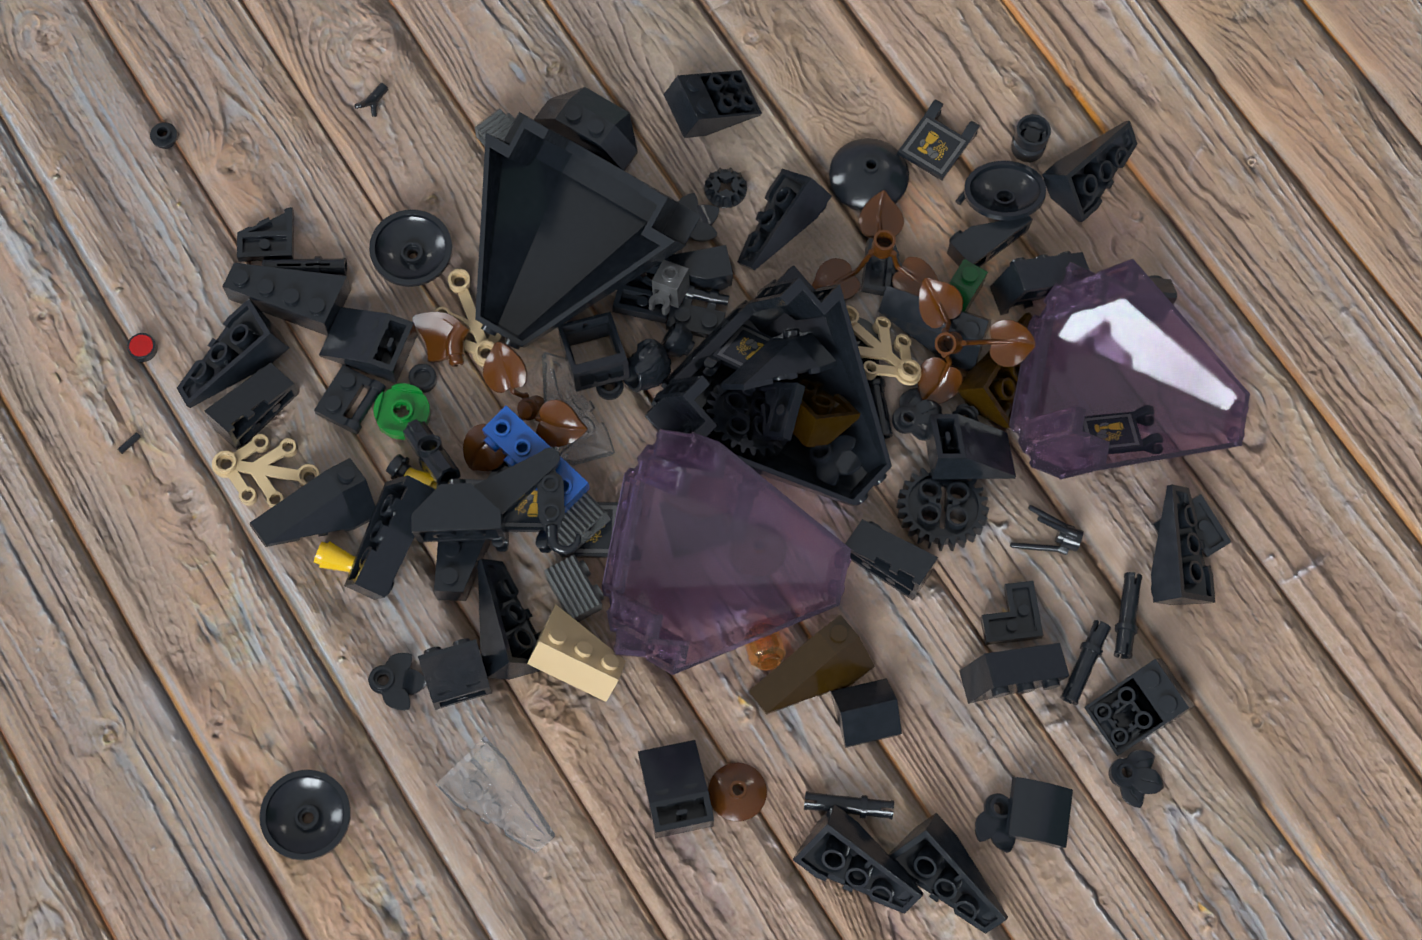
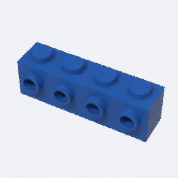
(520, 442)

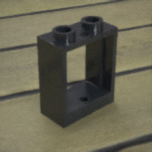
(600, 370)

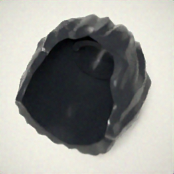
(648, 366)

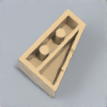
(576, 656)

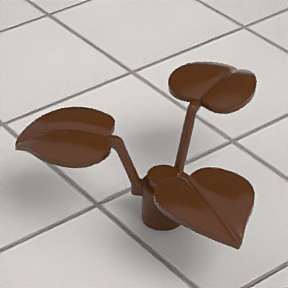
(882, 221)
(938, 304)
(557, 419)

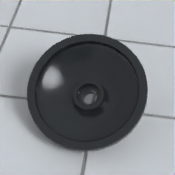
(856, 183)
(1005, 190)
(407, 234)
(292, 799)

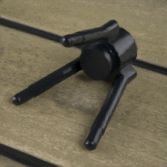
(1067, 535)

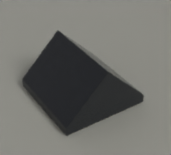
(867, 712)

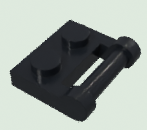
(343, 394)

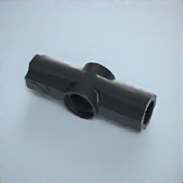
(431, 452)

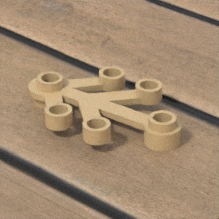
(482, 343)
(904, 369)
(260, 468)

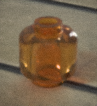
(766, 652)

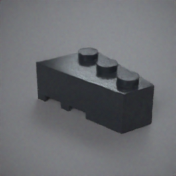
(251, 405)
(1014, 672)

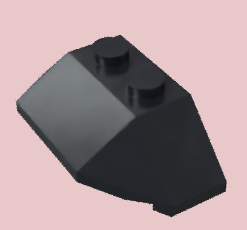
(592, 124)

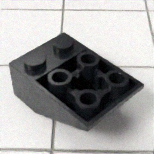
(710, 102)
(370, 342)
(967, 449)
(454, 673)
(1139, 706)
(676, 789)

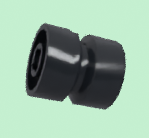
(1030, 138)

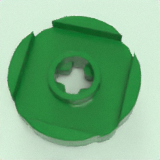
(394, 399)

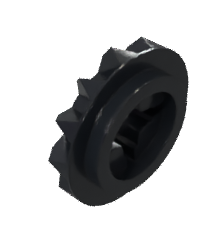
(725, 198)

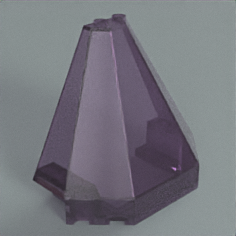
(1110, 349)
(711, 556)

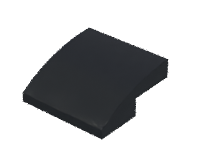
(1039, 812)

